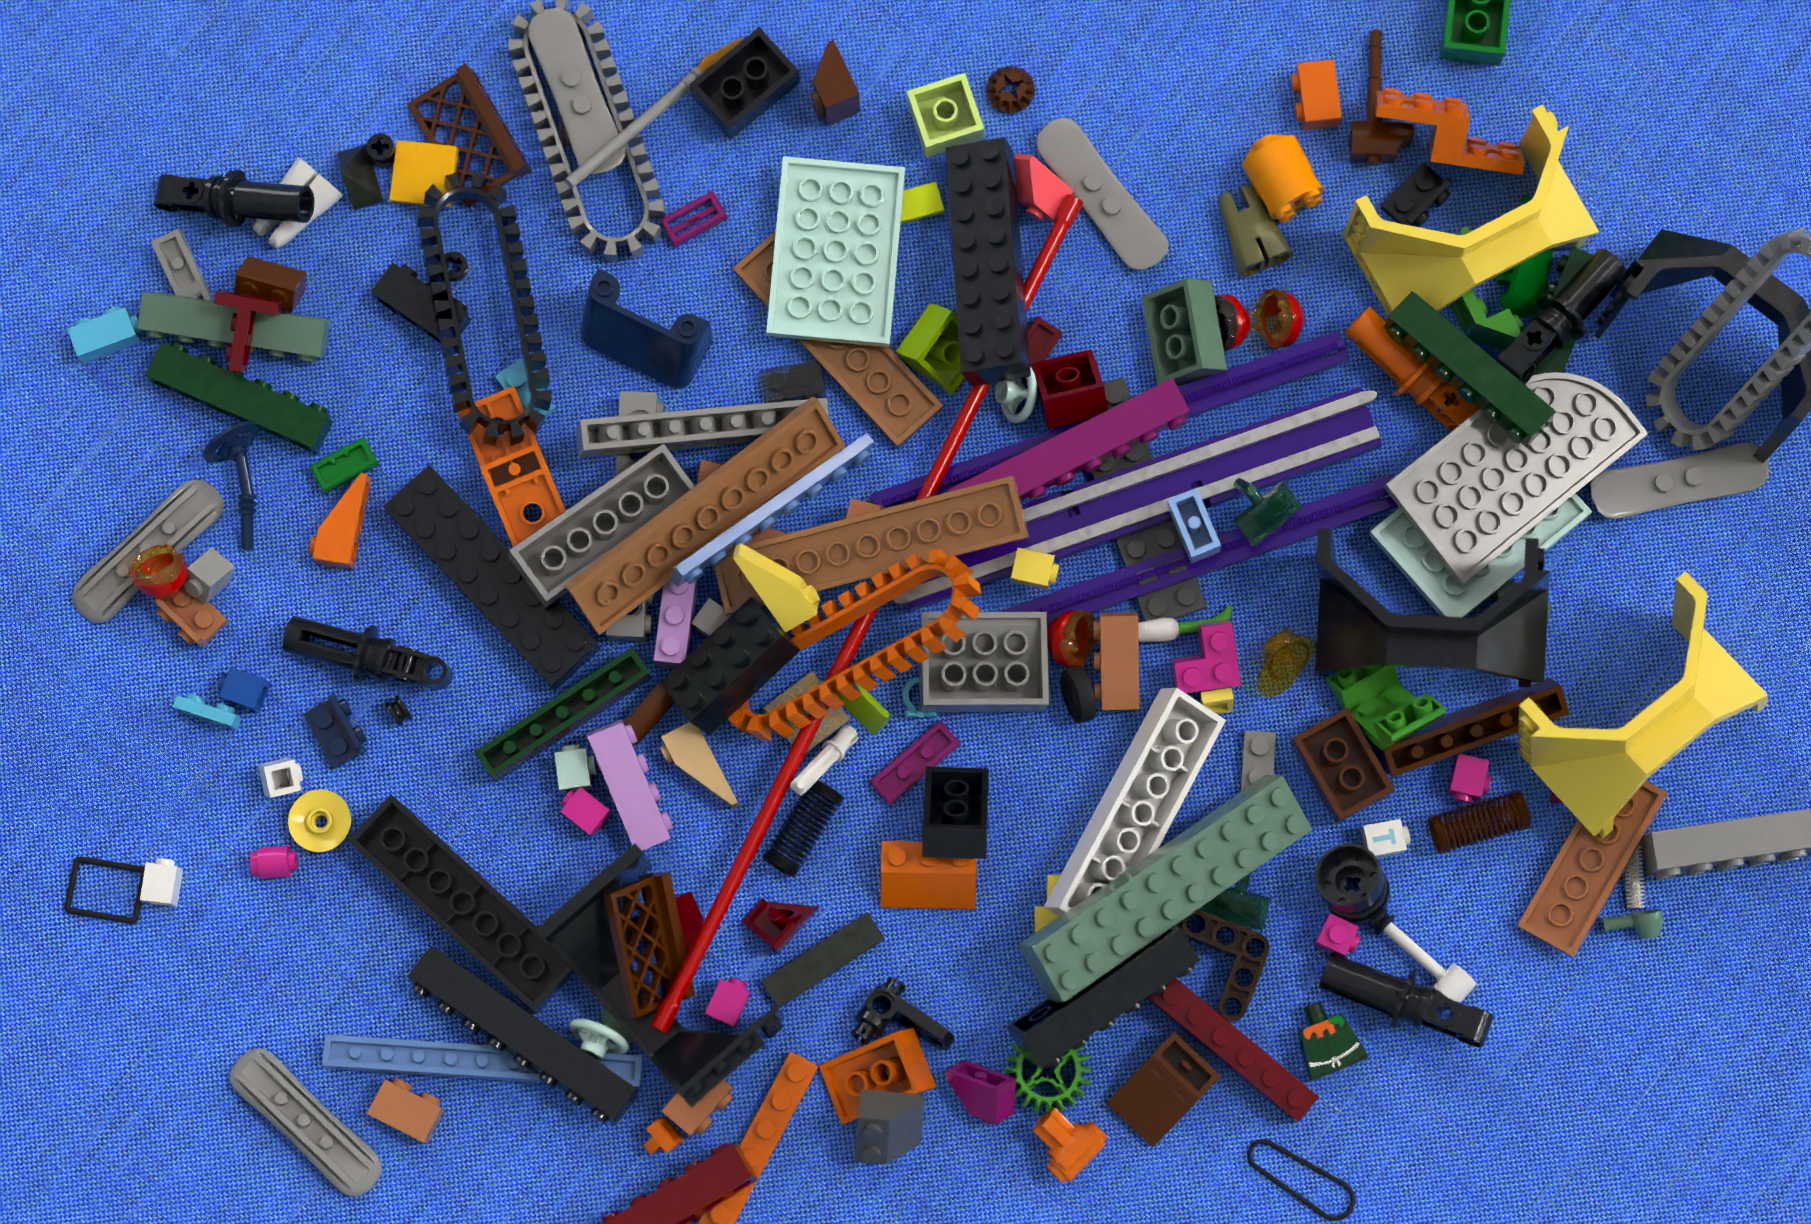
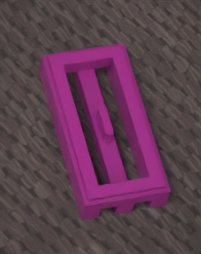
(699, 229)

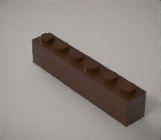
(1471, 728)

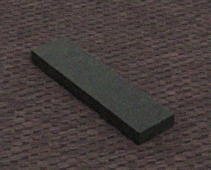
(823, 960)

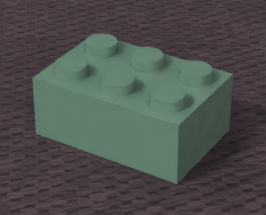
(1184, 332)

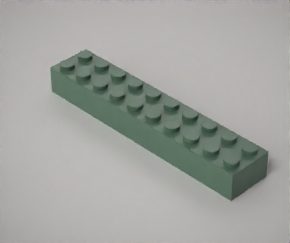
(1164, 888)

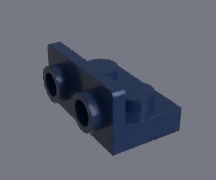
(335, 732)

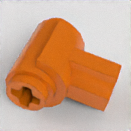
(1069, 1144)

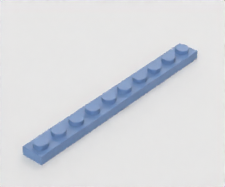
(447, 1059)

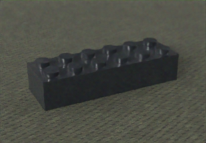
(1060, 1026)

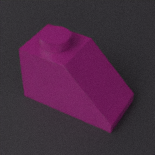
(983, 1091)

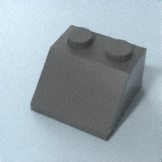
(887, 1125)

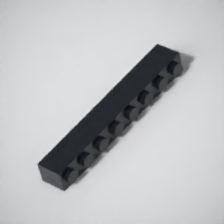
(522, 1036)

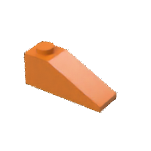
(341, 530)

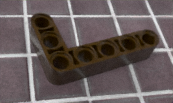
(1237, 950)

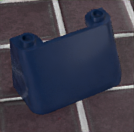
(639, 343)

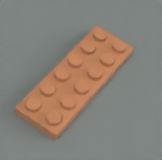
(1587, 874)

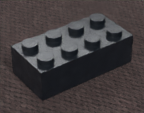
(730, 666)

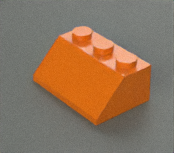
(925, 881)

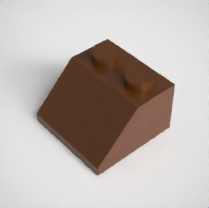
(834, 90)

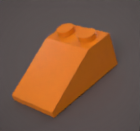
(886, 1065)

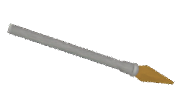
(647, 117)

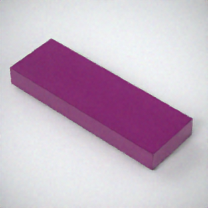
(912, 763)

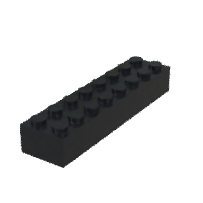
(987, 262)
(483, 572)
(462, 903)

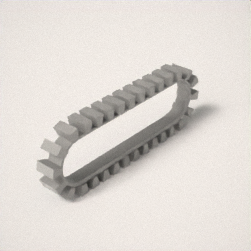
(549, 136)
(1706, 329)

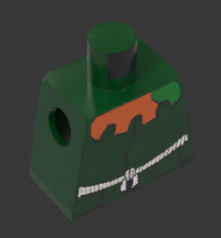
(1328, 1043)

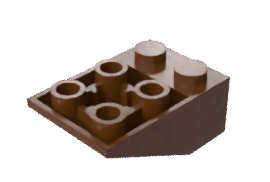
(1163, 1089)

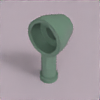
(1646, 923)

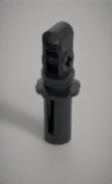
(235, 198)
(1562, 315)
(373, 654)
(1405, 1000)

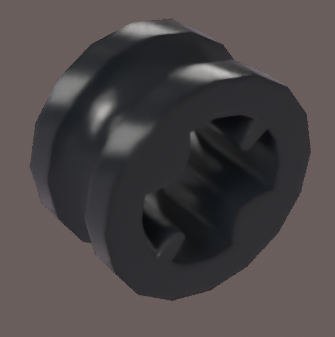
(456, 257)
(398, 710)

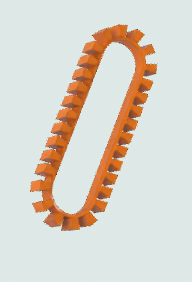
(939, 566)

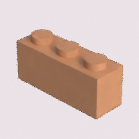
(1117, 660)

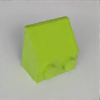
(934, 348)

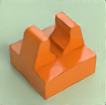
(663, 1136)

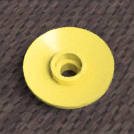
(308, 809)

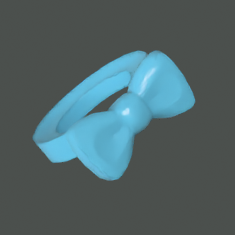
(912, 712)

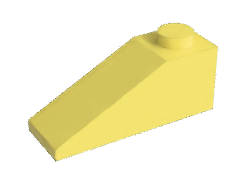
(779, 588)

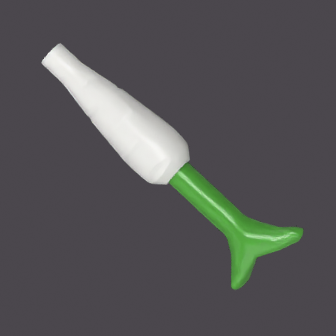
(1168, 629)

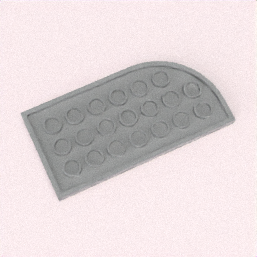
(1485, 491)

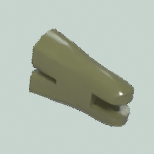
(1252, 234)

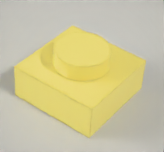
(1218, 700)

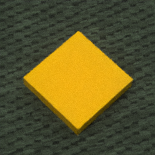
(418, 167)

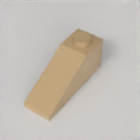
(694, 758)

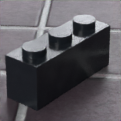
(411, 300)

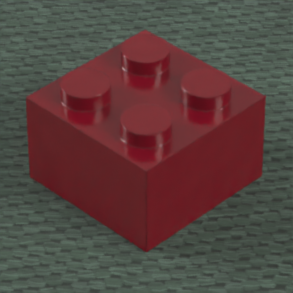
(1070, 388)

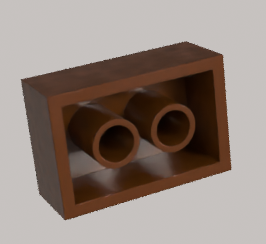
(1342, 766)

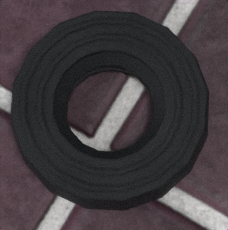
(1078, 694)

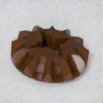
(1006, 101)

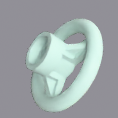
(1012, 392)
(596, 1038)

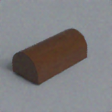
(649, 712)

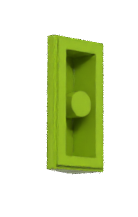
(867, 711)

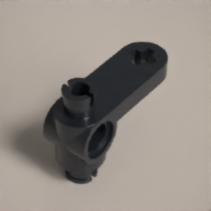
(873, 1023)

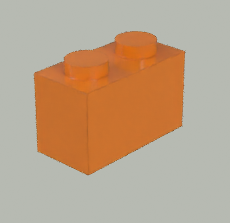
(1316, 94)

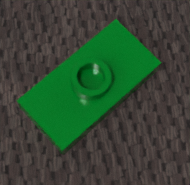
(344, 465)

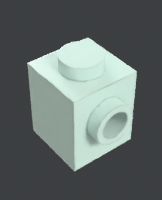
(574, 768)

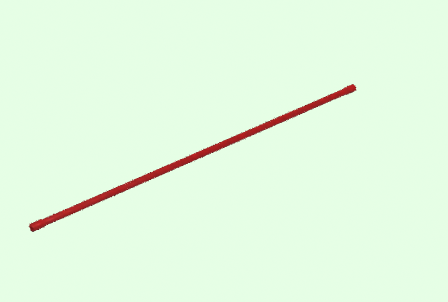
(670, 1005)

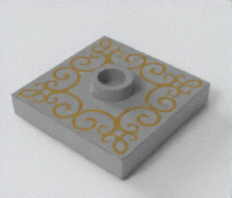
(831, 722)

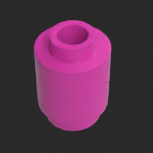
(273, 862)

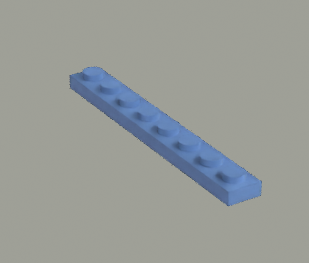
(764, 517)

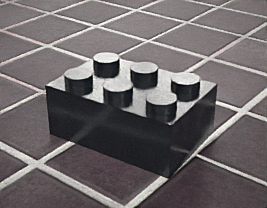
(744, 83)
(955, 812)

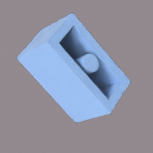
(1194, 525)

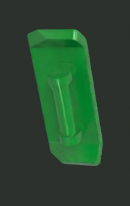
(1526, 282)

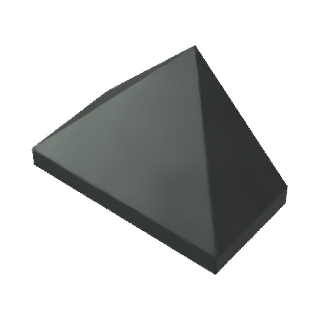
(359, 177)

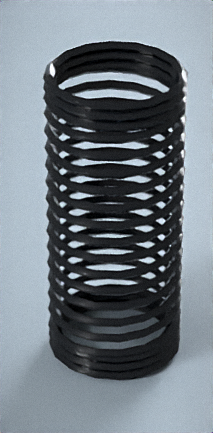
(780, 861)

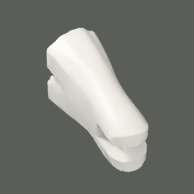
(324, 197)

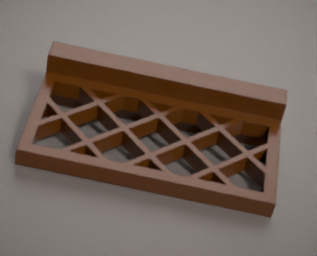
(486, 115)
(664, 940)

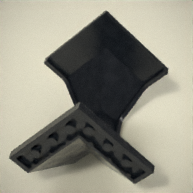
(1682, 258)
(1363, 634)
(583, 938)

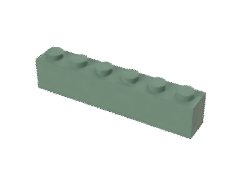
(203, 319)

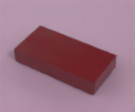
(1041, 340)

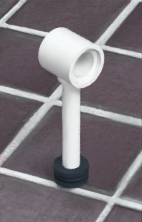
(1450, 983)

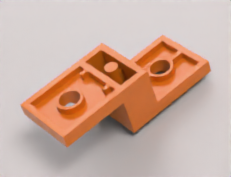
(1449, 131)
(515, 472)

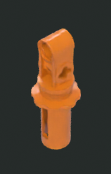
(1410, 375)

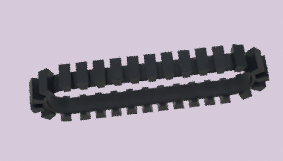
(518, 289)

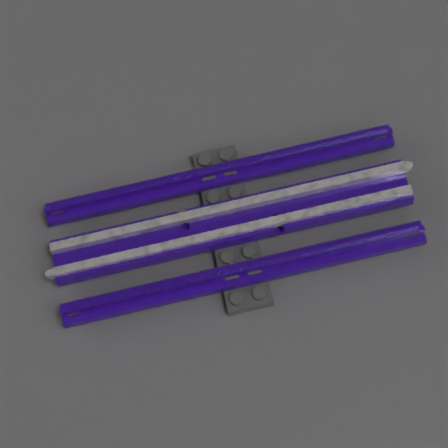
(1132, 492)

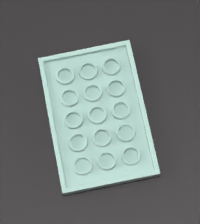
(835, 251)
(1435, 583)

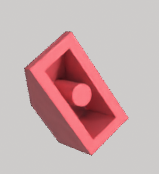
(1038, 188)

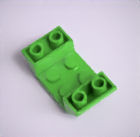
(1495, 331)
(1382, 704)

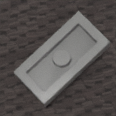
(1257, 756)

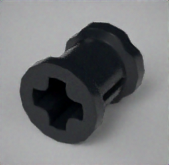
(375, 145)

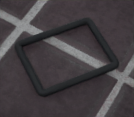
(80, 859)

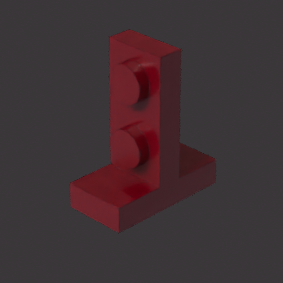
(243, 324)

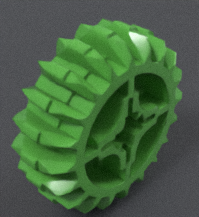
(1065, 1093)

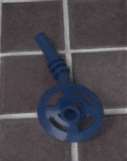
(237, 451)

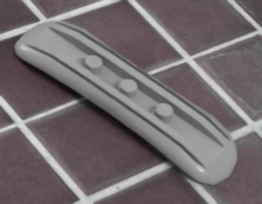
(574, 86)
(1103, 196)
(1678, 481)
(174, 522)
(306, 1122)

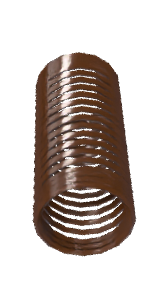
(1517, 810)

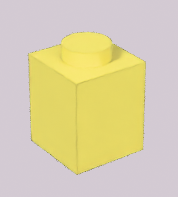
(1034, 569)

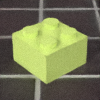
(945, 114)

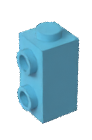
(104, 334)

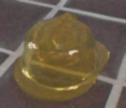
(1284, 659)

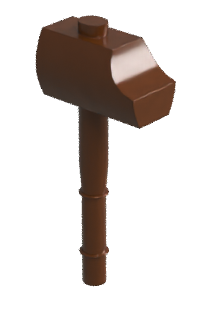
(1374, 139)

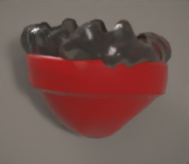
(1233, 321)

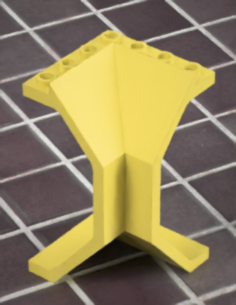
(1449, 265)
(1603, 768)

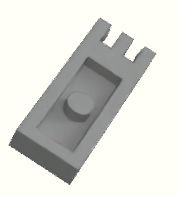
(180, 266)

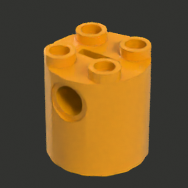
(1282, 176)

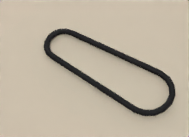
(1292, 1192)

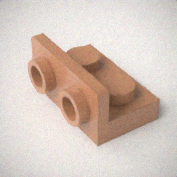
(197, 620)

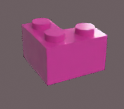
(1215, 666)

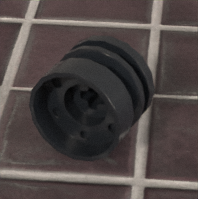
(1347, 868)

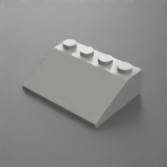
(991, 668)

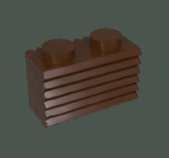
(271, 282)

